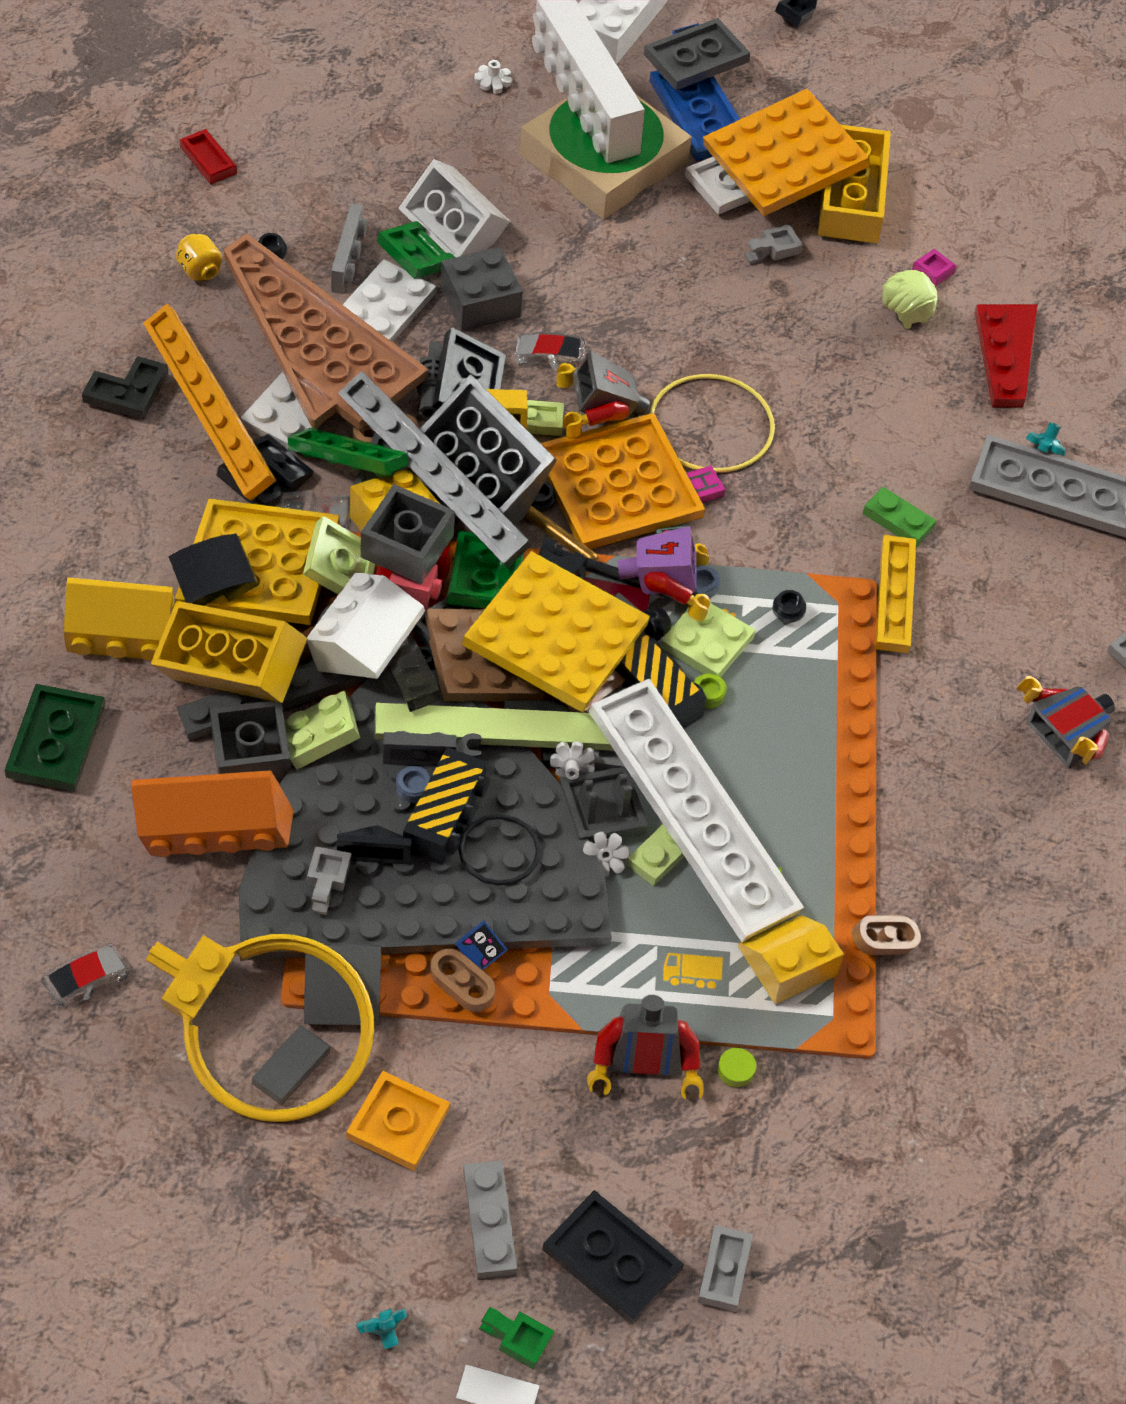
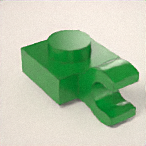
(522, 1338)

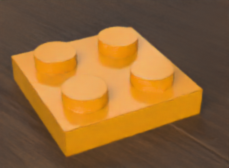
(398, 1120)

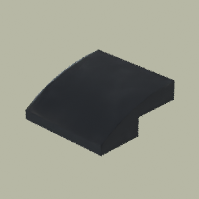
(284, 465)
(213, 570)

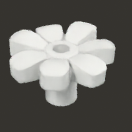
(493, 77)
(573, 760)
(608, 852)

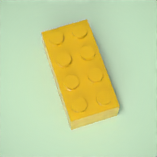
(857, 203)
(229, 651)

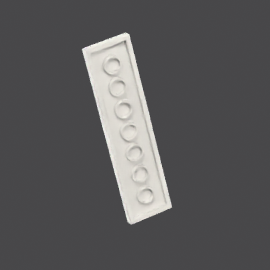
(385, 302)
(696, 810)

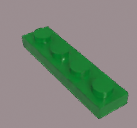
(348, 451)

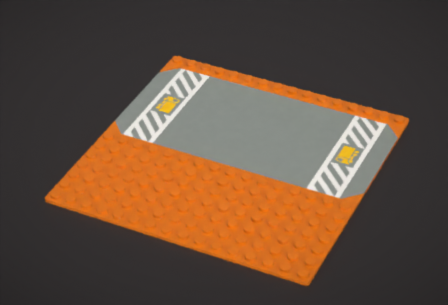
(801, 770)

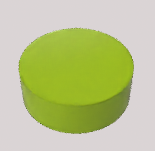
(714, 689)
(736, 1067)

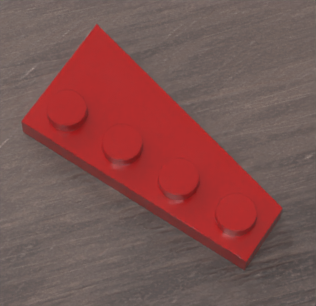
(1006, 348)

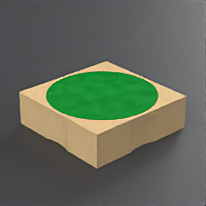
(567, 154)

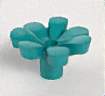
(1048, 440)
(384, 1326)

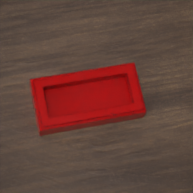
(208, 156)

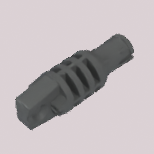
(427, 387)

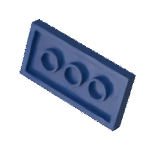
(695, 109)

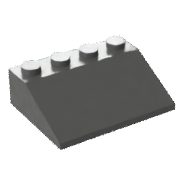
(490, 448)

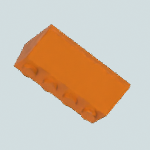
(211, 813)

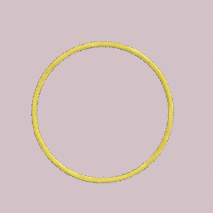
(736, 382)

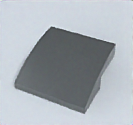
(328, 995)

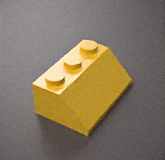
(115, 617)

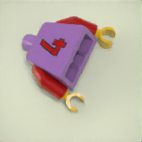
(668, 567)

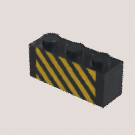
(648, 661)
(446, 805)

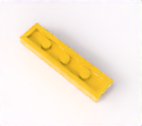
(895, 594)

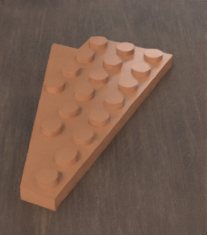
(316, 336)

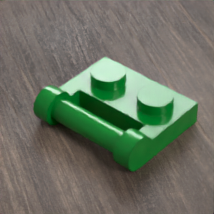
(413, 249)

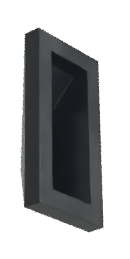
(375, 845)

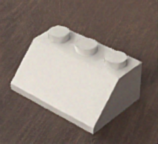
(453, 211)
(363, 627)

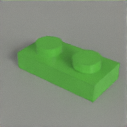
(899, 516)

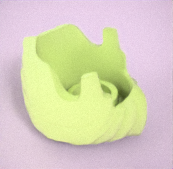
(910, 296)

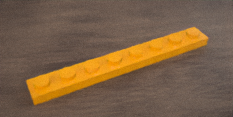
(209, 402)

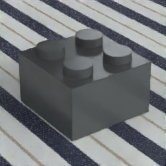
(481, 289)
(407, 533)
(250, 739)

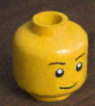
(199, 256)

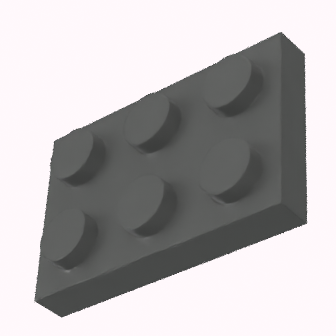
(696, 54)

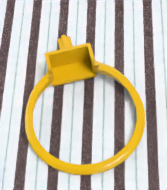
(199, 975)

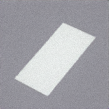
(493, 1388)

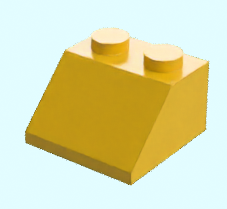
(793, 957)

